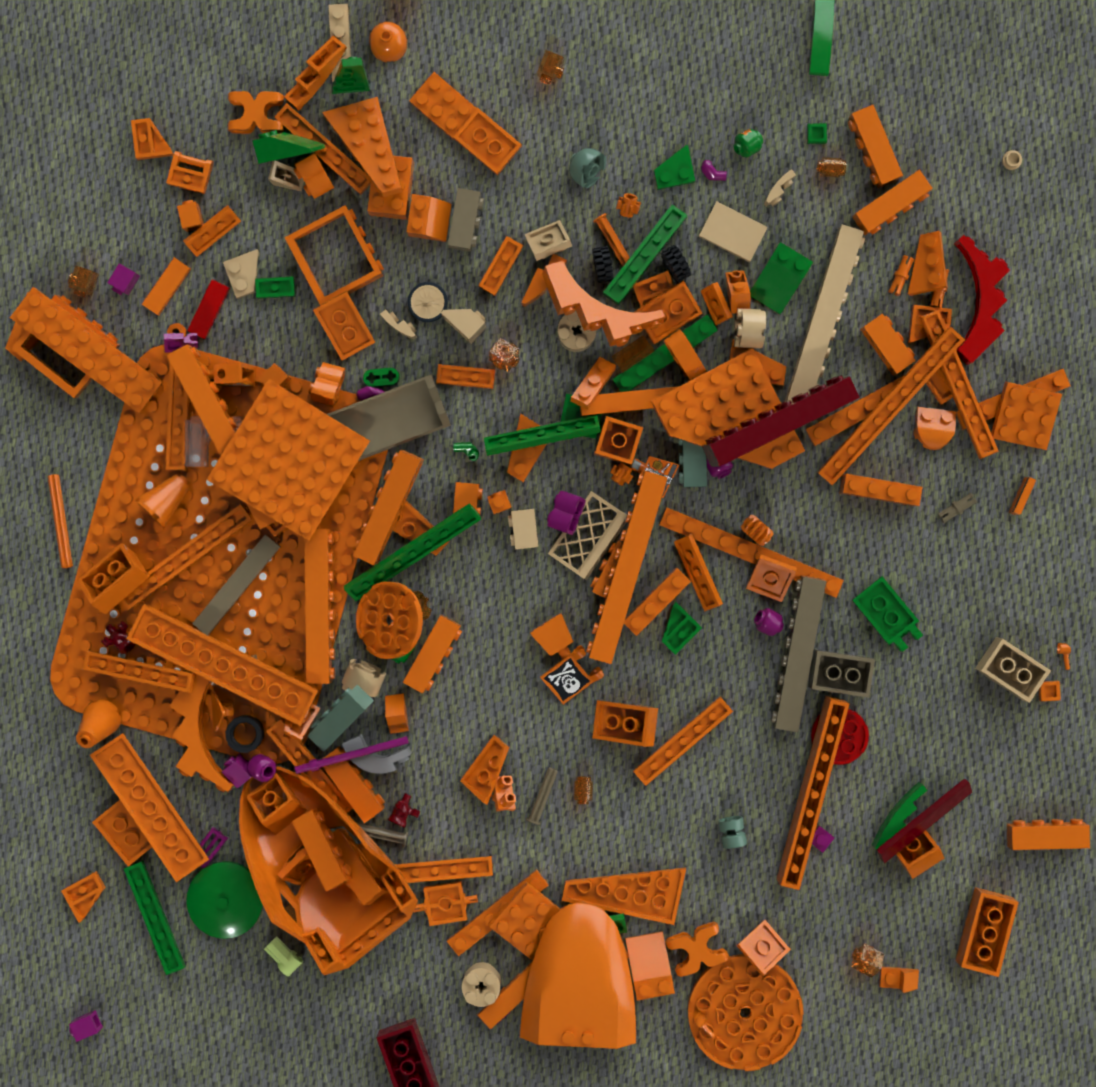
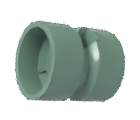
(735, 838)

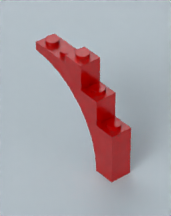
(986, 275)

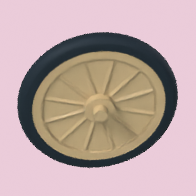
(427, 301)

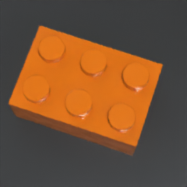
(396, 205)
(113, 578)

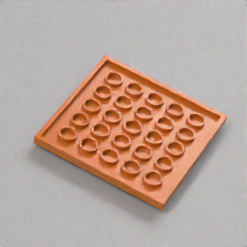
(288, 460)

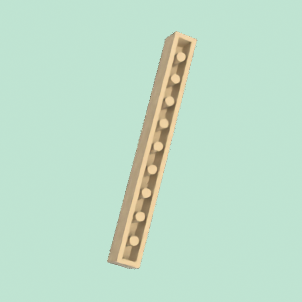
(826, 310)

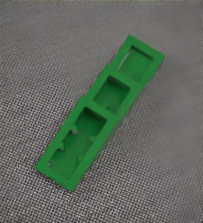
(821, 37)
(894, 820)

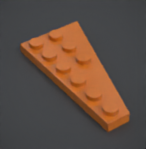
(641, 894)

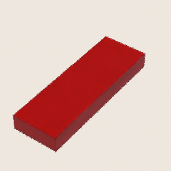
(208, 309)

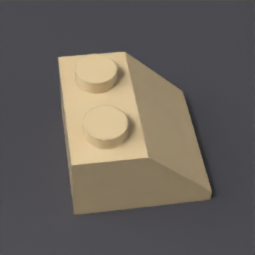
(466, 322)

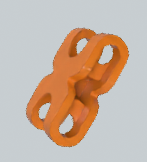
(255, 112)
(697, 949)

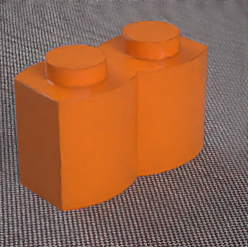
(314, 176)
(327, 383)

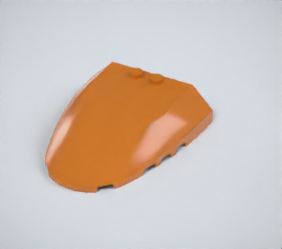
(580, 983)

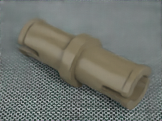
(957, 508)

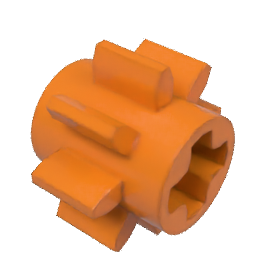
(628, 205)
(621, 474)

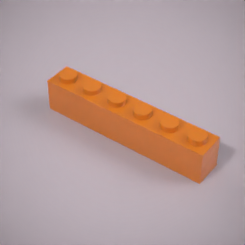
(388, 507)

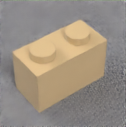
(523, 528)

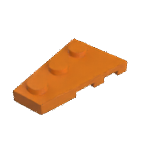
(929, 265)
(773, 369)
(485, 769)

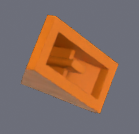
(396, 713)

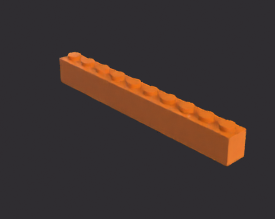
(208, 406)
(627, 567)
(812, 792)

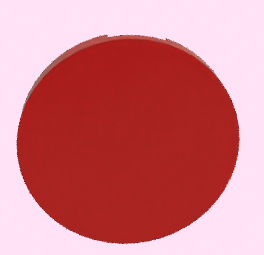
(853, 738)

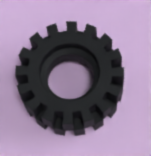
(676, 263)
(602, 264)

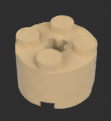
(750, 328)
(568, 340)
(365, 676)
(471, 988)

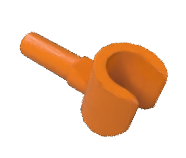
(1063, 648)
(700, 1019)

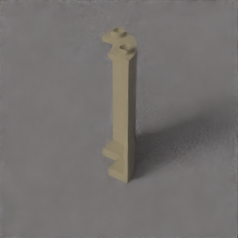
(396, 415)

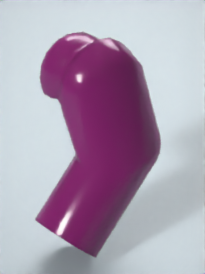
(368, 392)

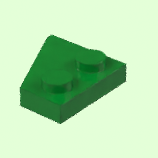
(675, 170)

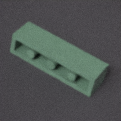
(693, 465)
(340, 718)

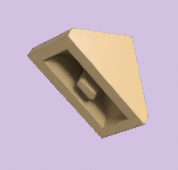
(284, 176)

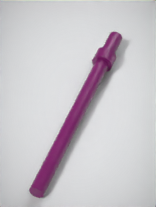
(316, 764)

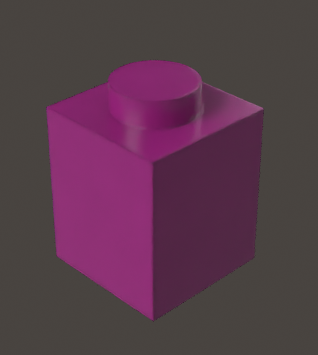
(123, 280)
(236, 770)
(85, 1026)

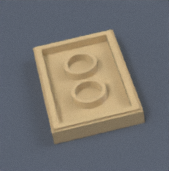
(733, 231)

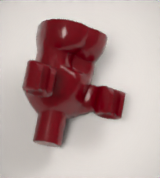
(118, 638)
(402, 810)

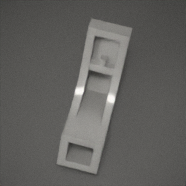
(373, 762)

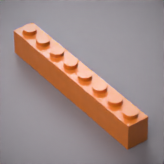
(318, 607)

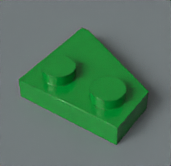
(679, 629)

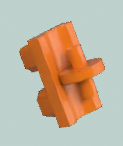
(503, 794)

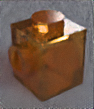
(550, 67)
(82, 281)

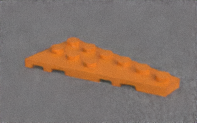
(366, 138)

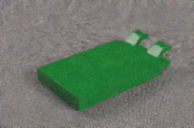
(887, 613)

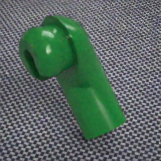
(468, 448)

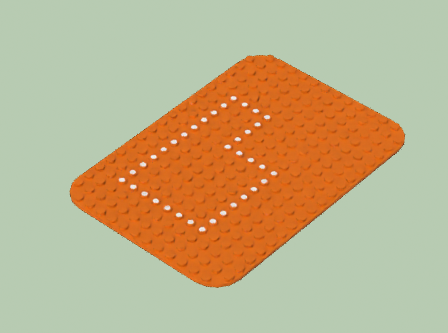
(265, 618)

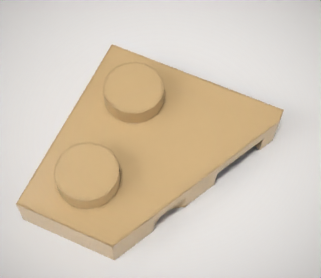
(242, 273)

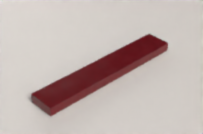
(924, 820)

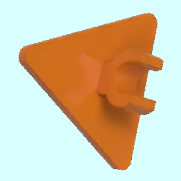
(219, 710)

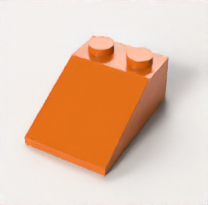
(625, 723)
(650, 965)

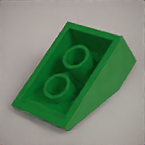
(277, 146)
(780, 278)

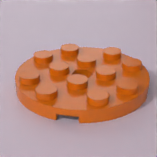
(371, 620)

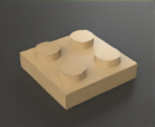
(548, 240)

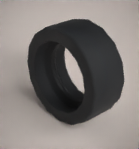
(229, 733)

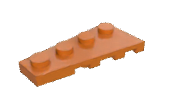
(413, 524)

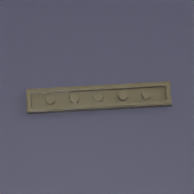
(236, 585)

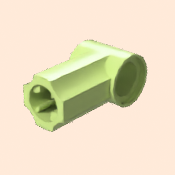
(286, 958)

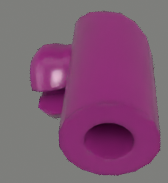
(711, 173)

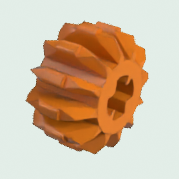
(757, 530)

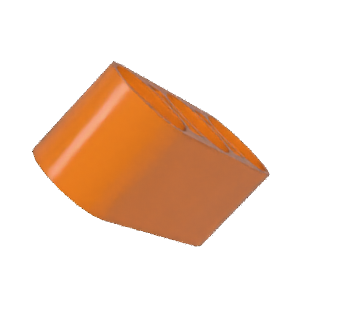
(684, 355)

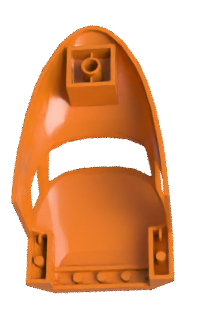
(331, 921)

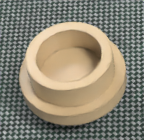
(1012, 160)

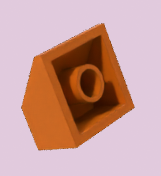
(428, 218)
(920, 855)

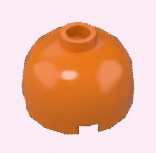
(388, 42)

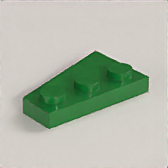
(351, 77)

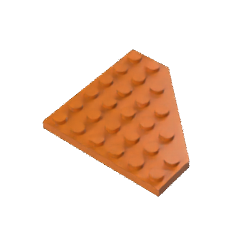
(723, 401)

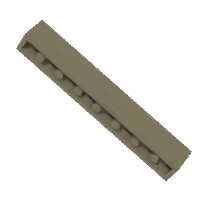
(799, 653)

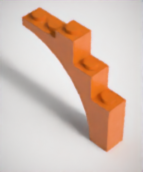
(593, 315)
(191, 734)

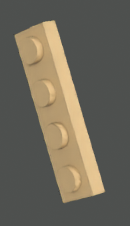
(340, 29)

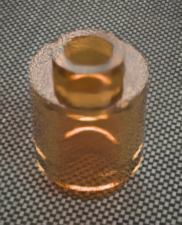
(831, 167)
(583, 789)

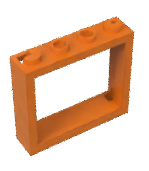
(359, 233)
(45, 369)

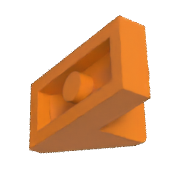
(899, 978)

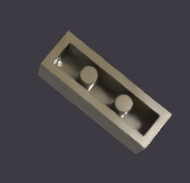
(465, 220)

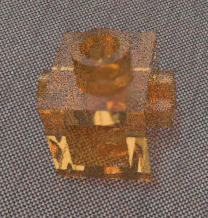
(504, 355)
(867, 960)

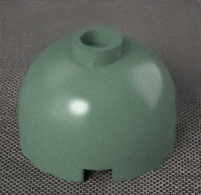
(586, 165)

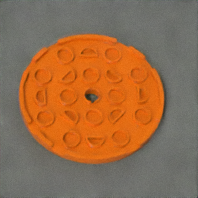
(750, 1040)

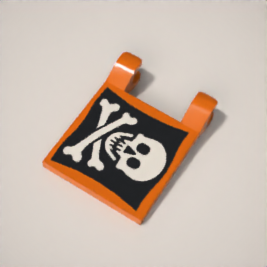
(568, 676)

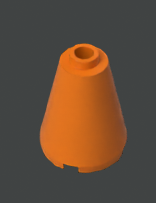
(164, 499)
(97, 723)

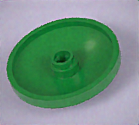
(224, 900)

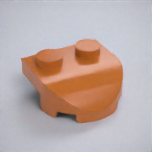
(934, 427)

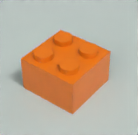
(618, 441)

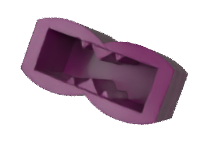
(566, 512)

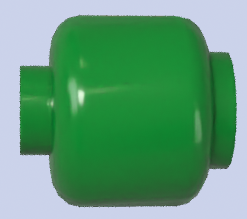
(748, 143)

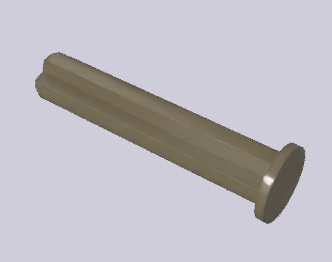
(542, 796)
(385, 834)

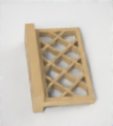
(603, 544)

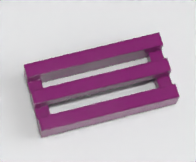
(218, 835)

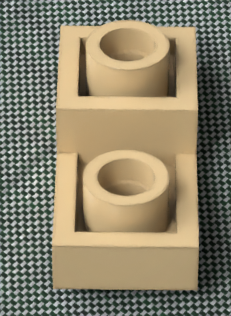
(776, 193)
(405, 329)

